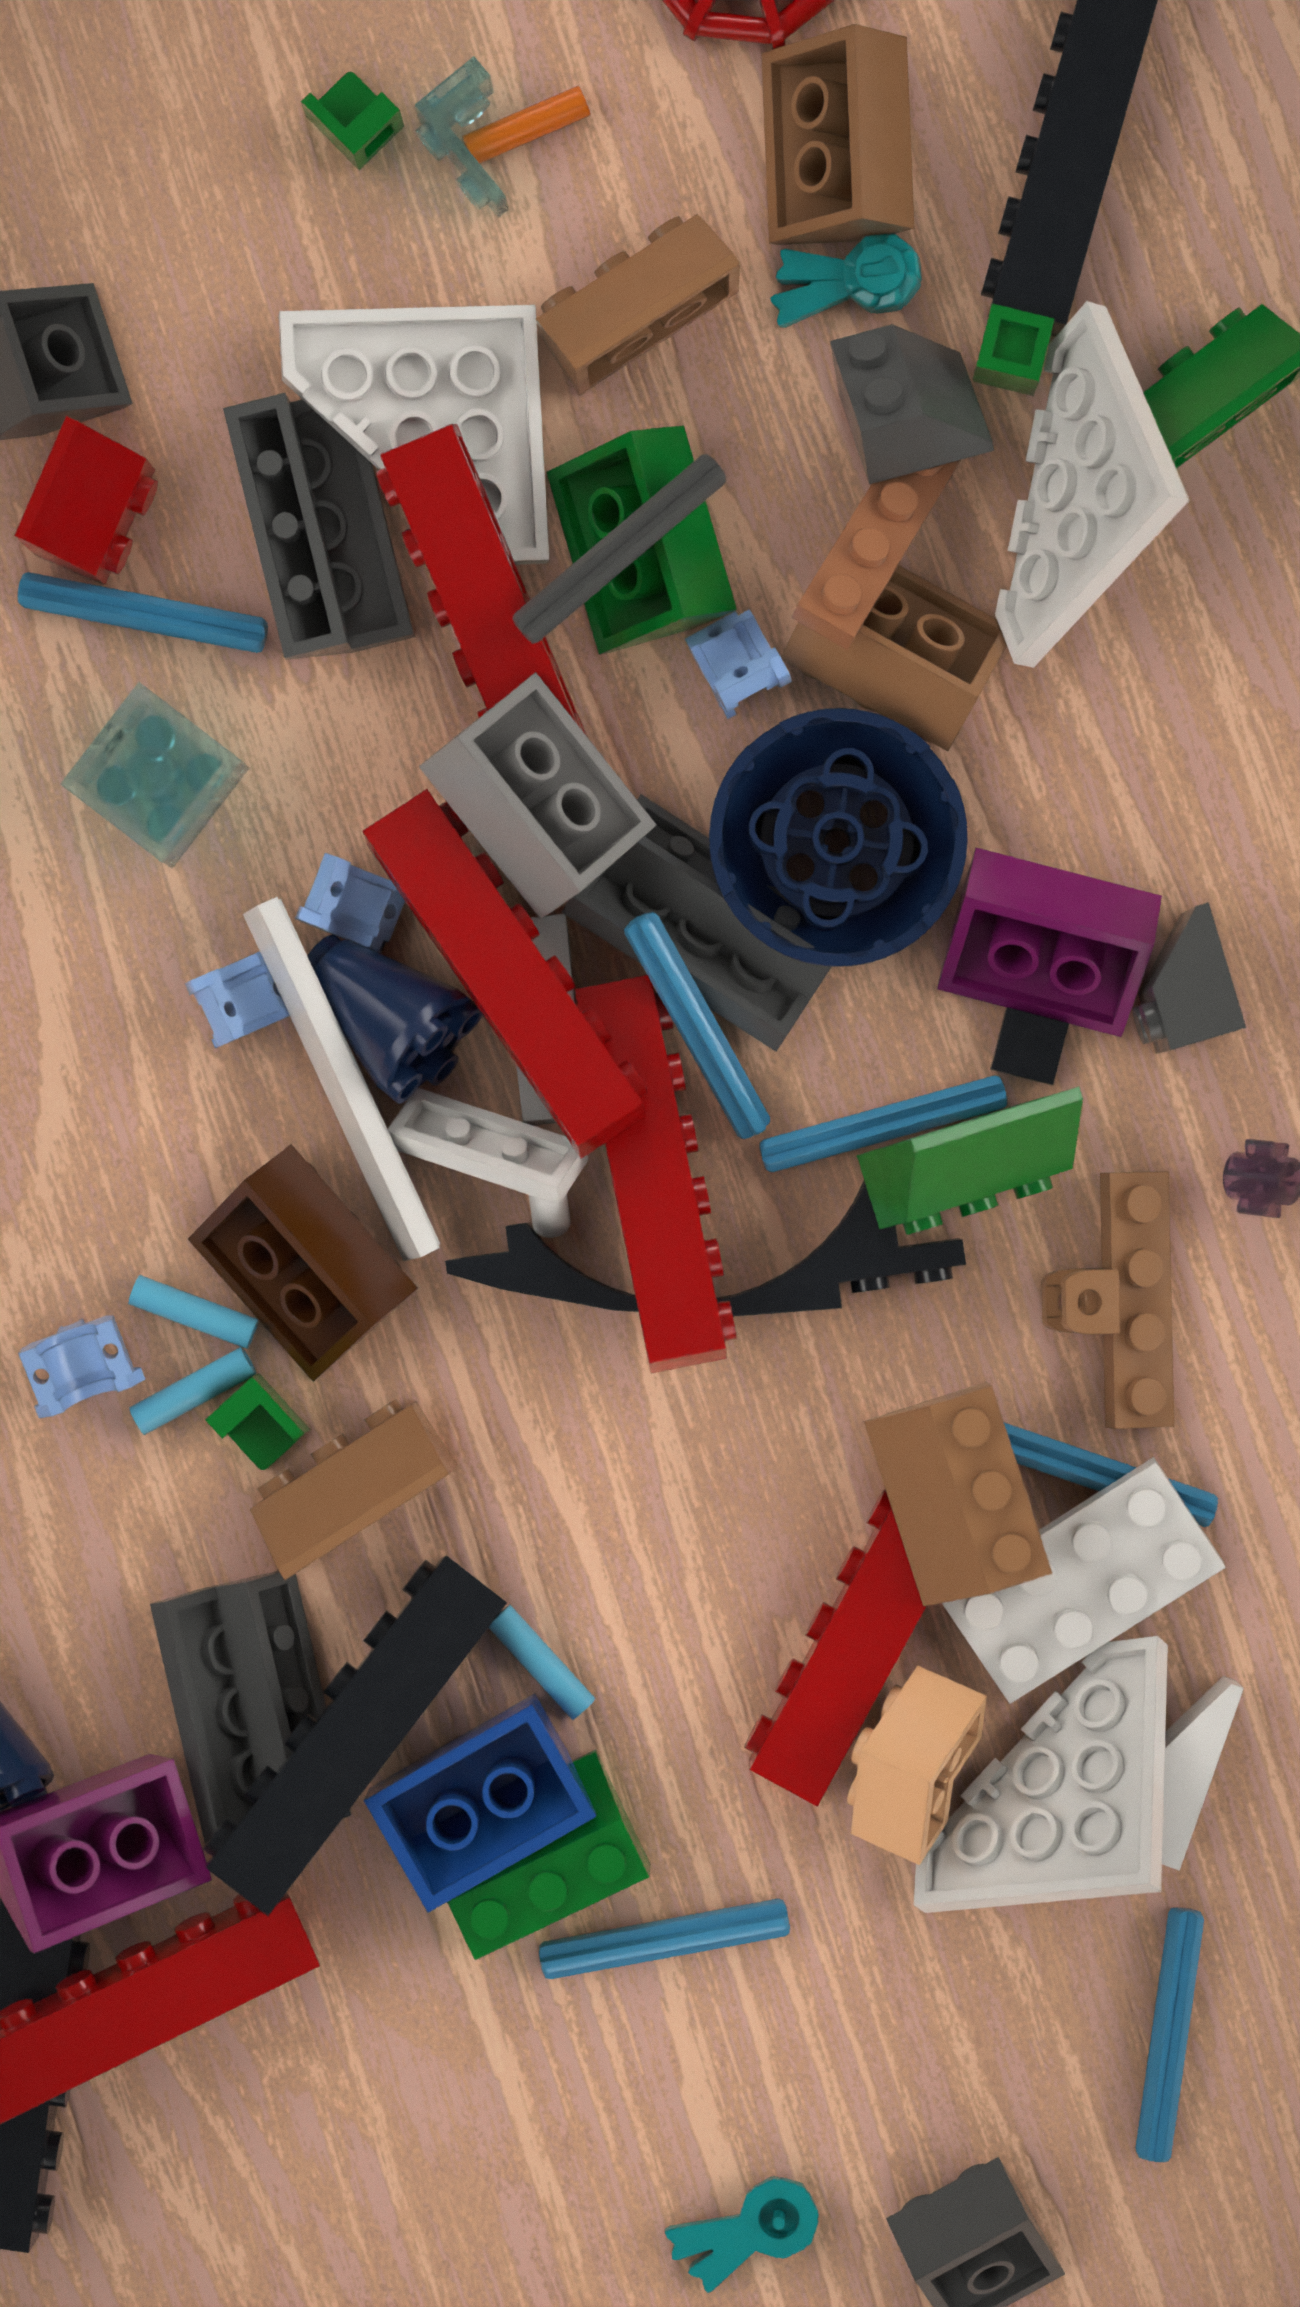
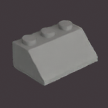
(538, 796)

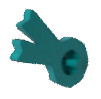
(877, 275)
(774, 2220)

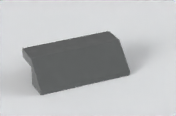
(317, 531)
(734, 970)
(237, 1684)

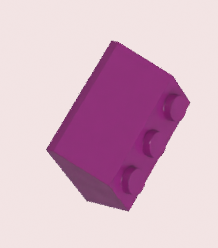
(1050, 942)
(98, 1851)

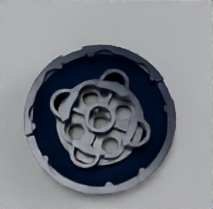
(848, 761)

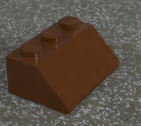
(302, 1262)

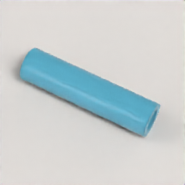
(193, 1311)
(192, 1390)
(541, 1662)

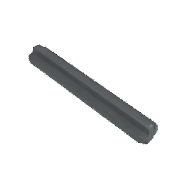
(619, 548)

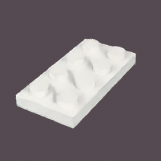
(1110, 1568)

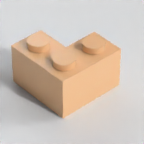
(911, 1763)

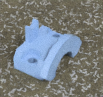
(737, 659)
(352, 904)
(238, 999)
(78, 1365)

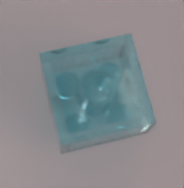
(155, 775)

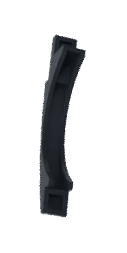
(851, 1252)

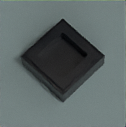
(1029, 1046)

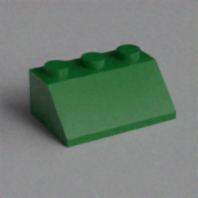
(1223, 381)
(674, 581)
(973, 1162)
(559, 1877)

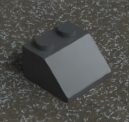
(55, 360)
(907, 402)
(1188, 987)
(975, 2241)

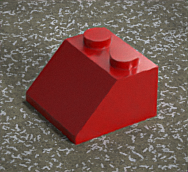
(87, 503)

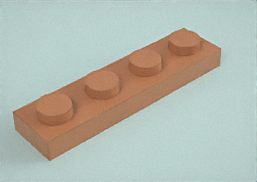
(869, 553)

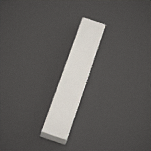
(341, 1079)

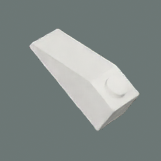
(1190, 1761)

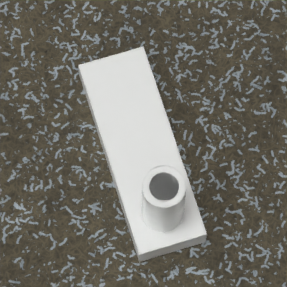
(494, 1151)

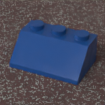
(480, 1803)

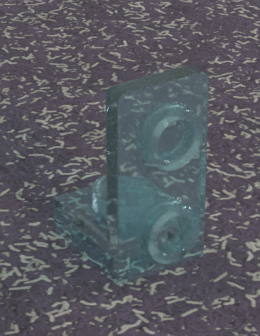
(461, 101)

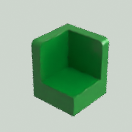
(354, 118)
(1013, 349)
(258, 1422)

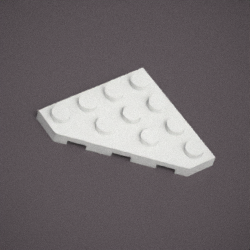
(417, 370)
(1094, 491)
(1071, 1802)

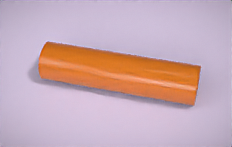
(527, 125)

